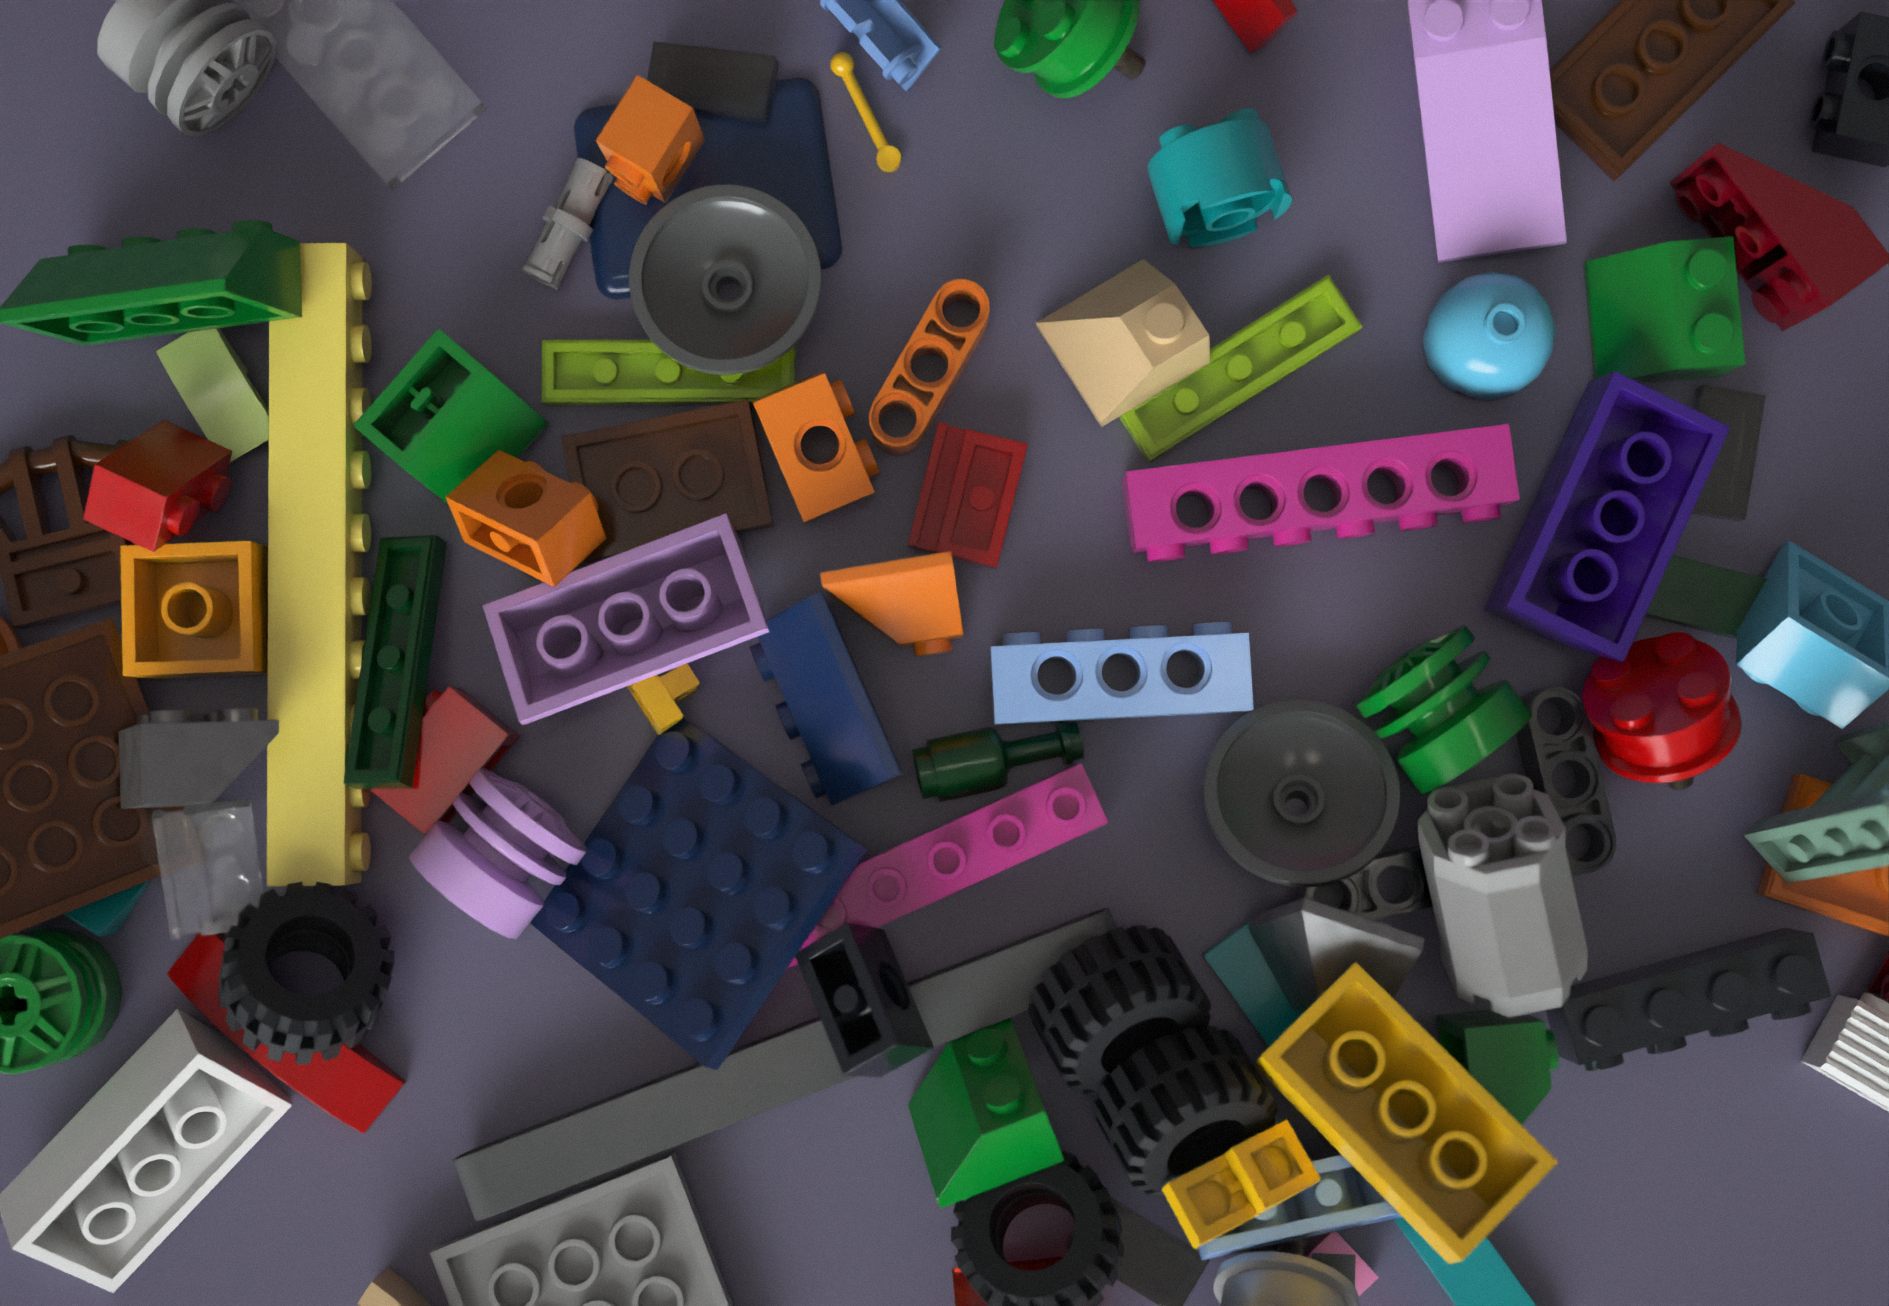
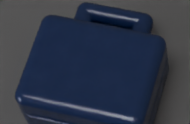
(776, 157)

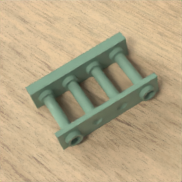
(1844, 827)

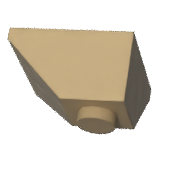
(1127, 340)

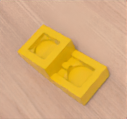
(1240, 1184)

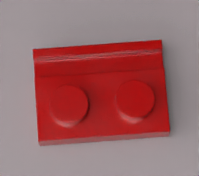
(967, 495)

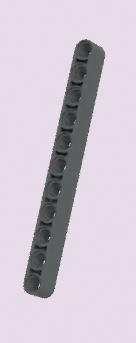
(749, 1080)

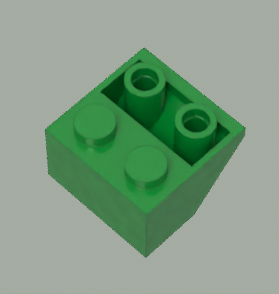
(447, 417)

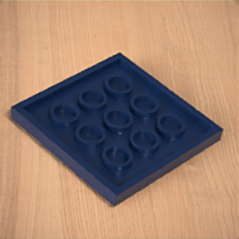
(698, 890)

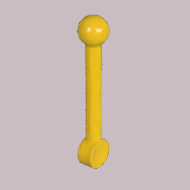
(888, 156)

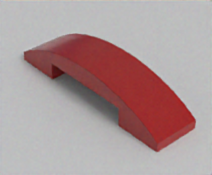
(348, 1087)

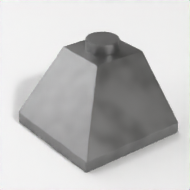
(1316, 944)

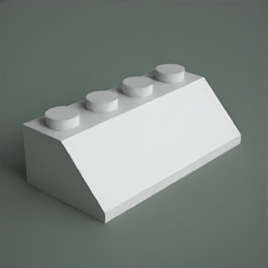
(141, 1154)

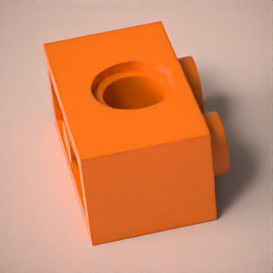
(650, 141)
(824, 483)
(527, 517)

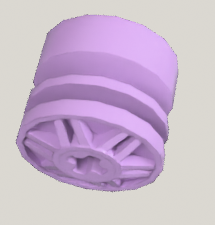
(491, 861)

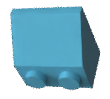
(1817, 637)

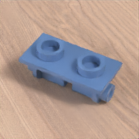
(889, 36)

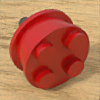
(1663, 710)

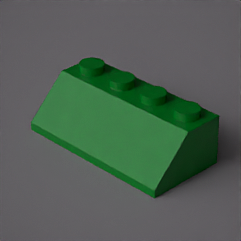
(161, 286)

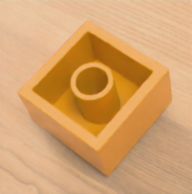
(195, 610)

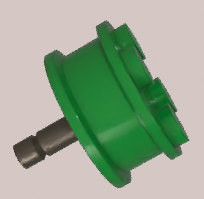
(1068, 41)

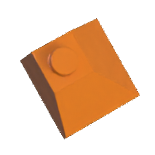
(903, 600)

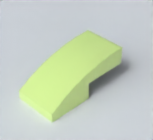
(217, 390)

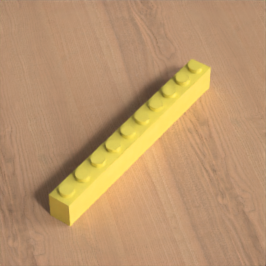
(317, 571)

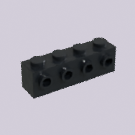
(1689, 995)

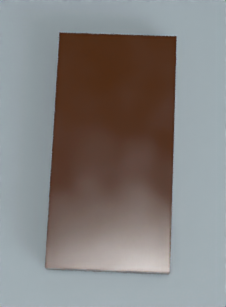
(1648, 68)

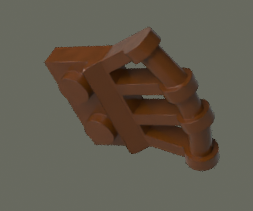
(61, 570)

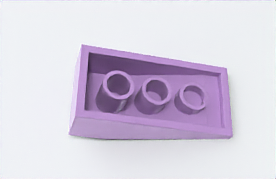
(1487, 126)

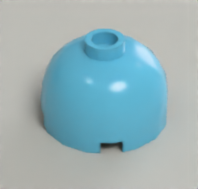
(1489, 336)

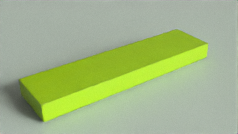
(1244, 367)
(642, 375)

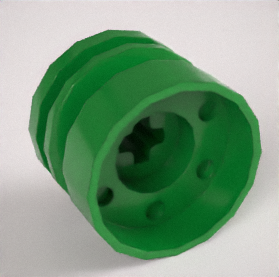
(1443, 709)
(69, 995)

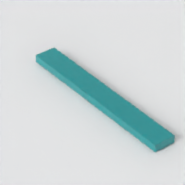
(1244, 972)

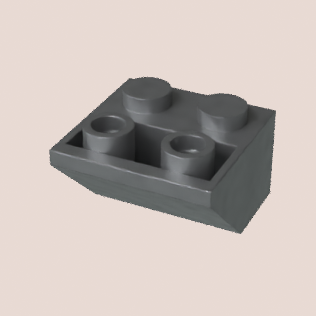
(187, 762)

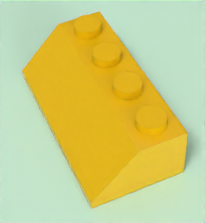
(1405, 1114)

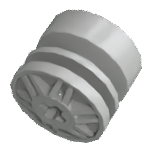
(189, 56)

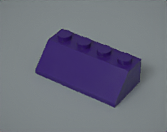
(1607, 517)

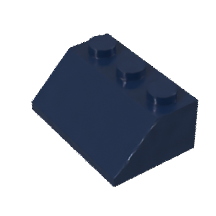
(825, 701)

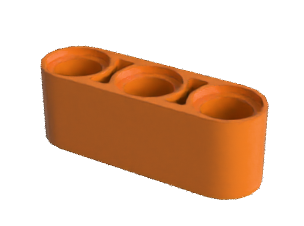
(935, 337)

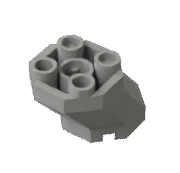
(1503, 894)

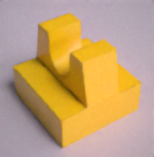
(660, 696)

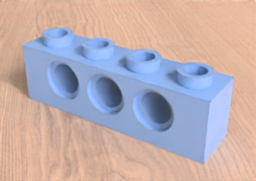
(1221, 687)
(1333, 1204)

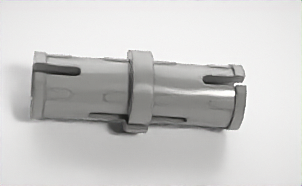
(567, 223)

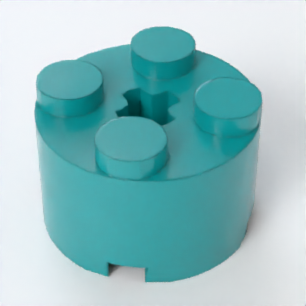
(1218, 179)

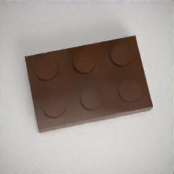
(671, 474)

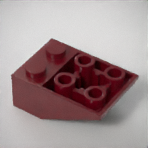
(1789, 239)

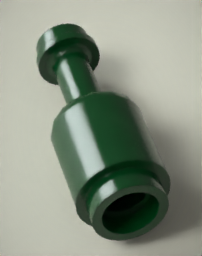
(981, 760)

